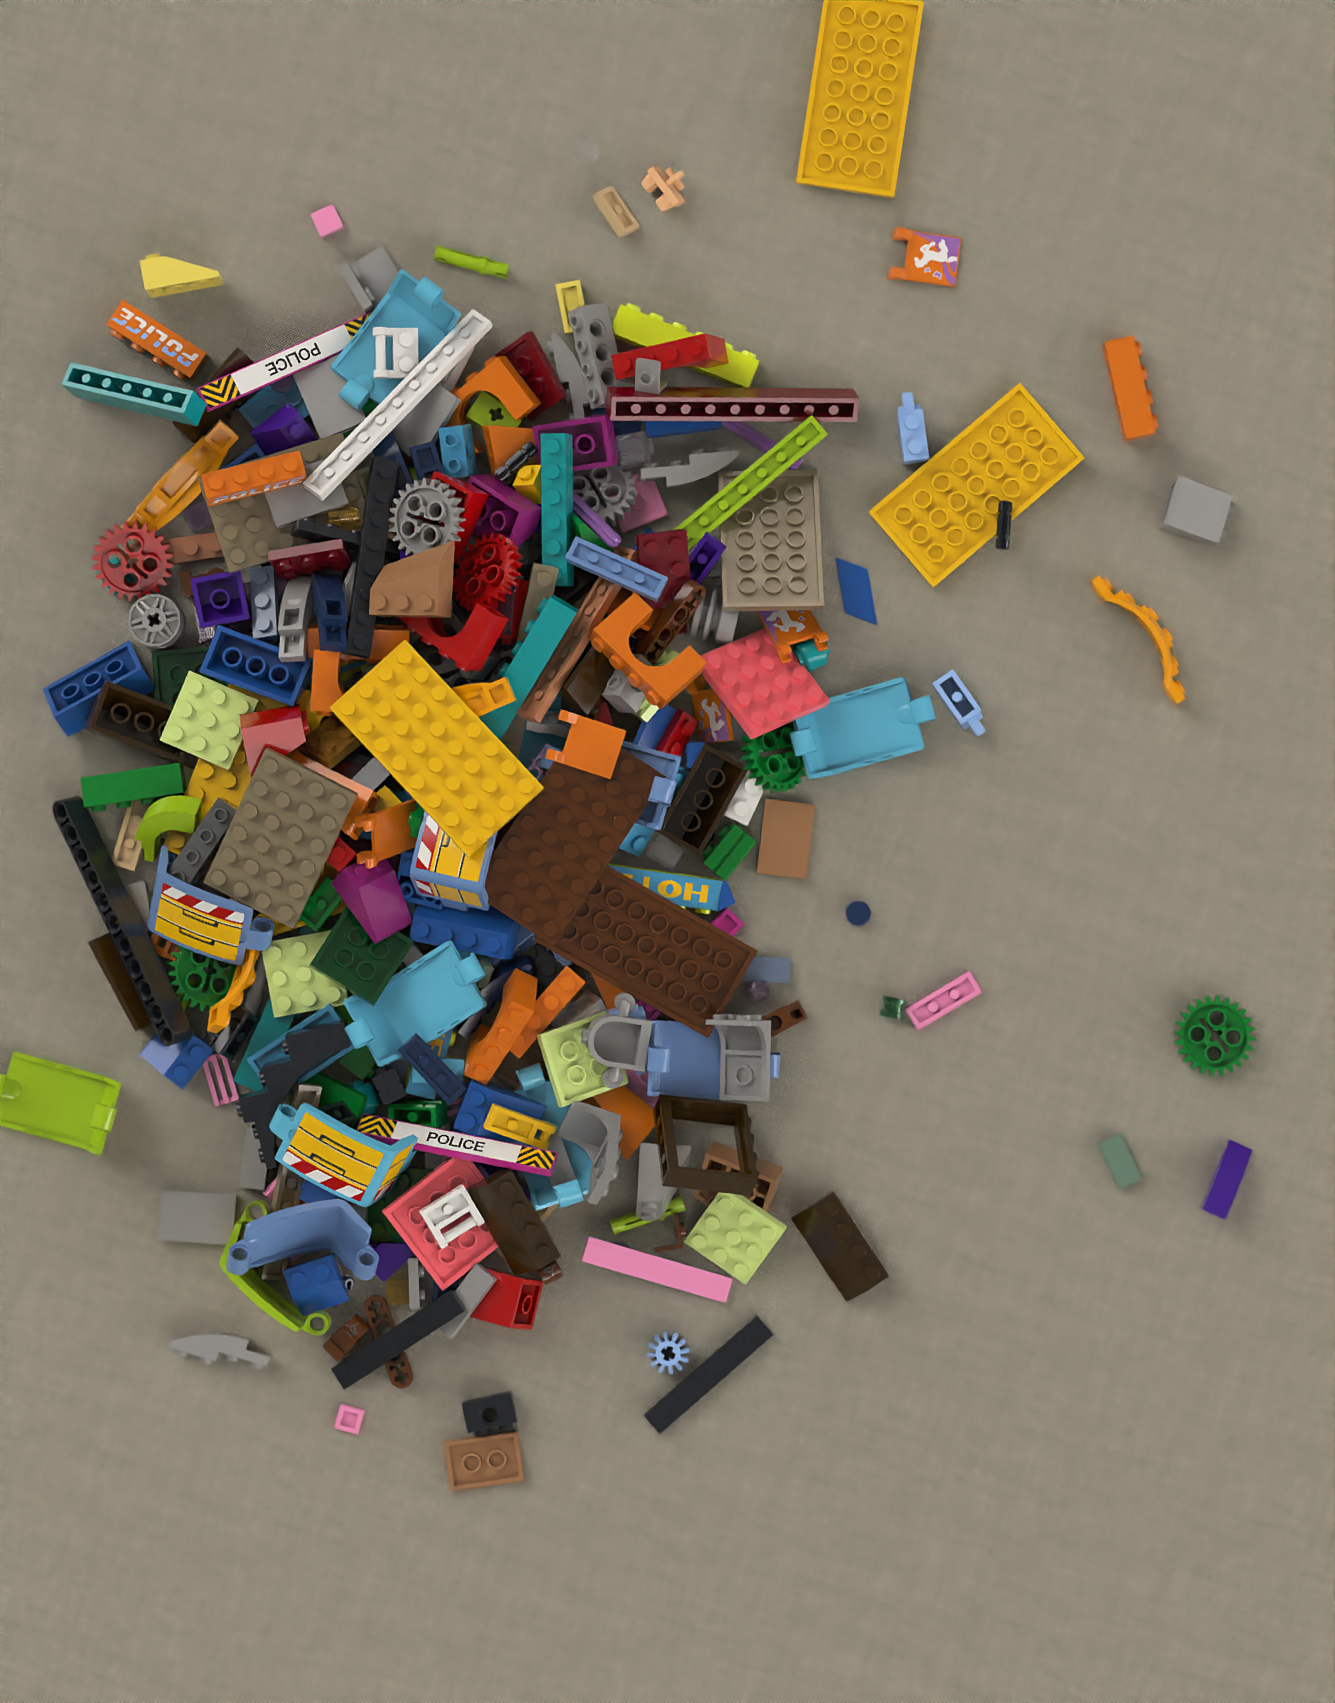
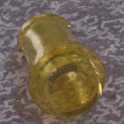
(347, 516)

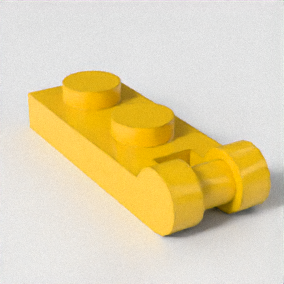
(519, 1126)

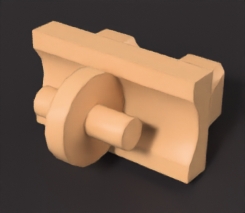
(657, 178)

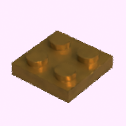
(329, 743)

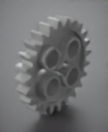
(616, 482)
(432, 496)

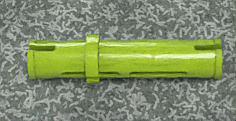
(476, 263)
(631, 1221)

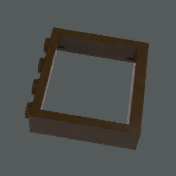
(705, 1111)

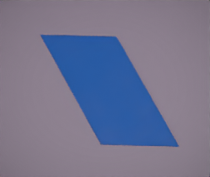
(856, 591)

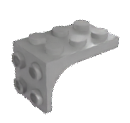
(744, 1056)
(599, 1136)

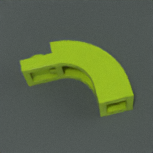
(166, 814)

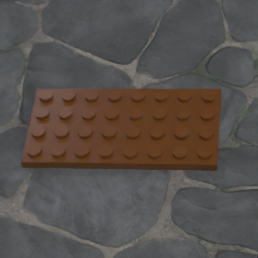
(565, 842)
(654, 950)

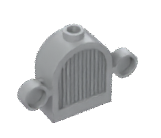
(618, 1040)

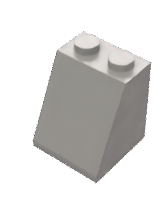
(1196, 511)
(651, 1195)

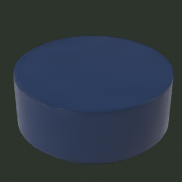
(858, 913)

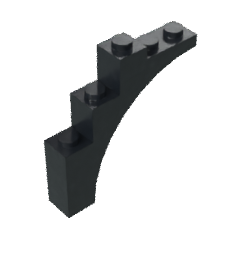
(305, 1048)

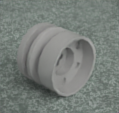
(711, 617)
(171, 625)

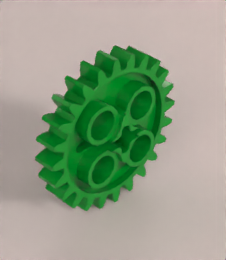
(776, 771)
(185, 966)
(1231, 1020)

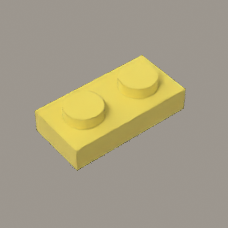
(569, 298)

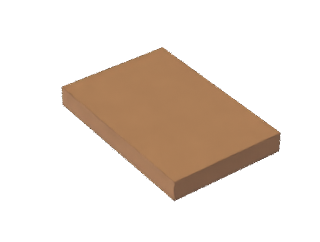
(785, 839)
(484, 1460)

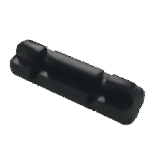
(516, 461)
(1003, 525)

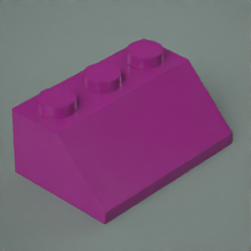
(505, 510)

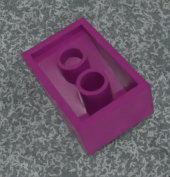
(591, 440)
(374, 898)

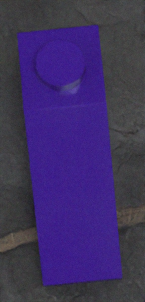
(705, 557)

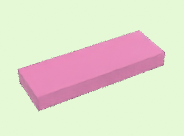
(943, 1000)

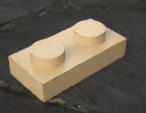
(615, 211)

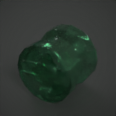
(893, 1008)

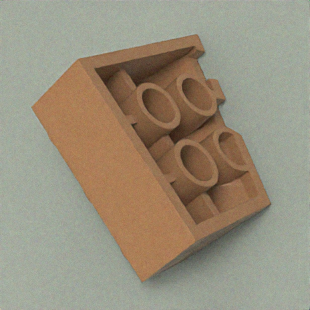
(416, 585)
(725, 1158)

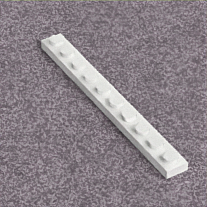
(397, 404)

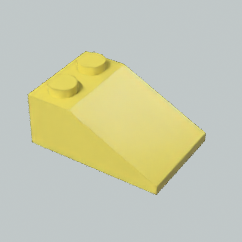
(171, 276)

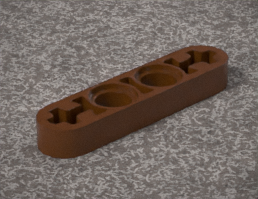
(671, 624)
(372, 1314)

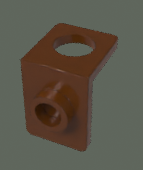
(681, 1233)

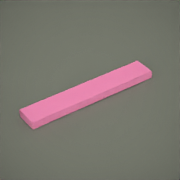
(656, 1269)

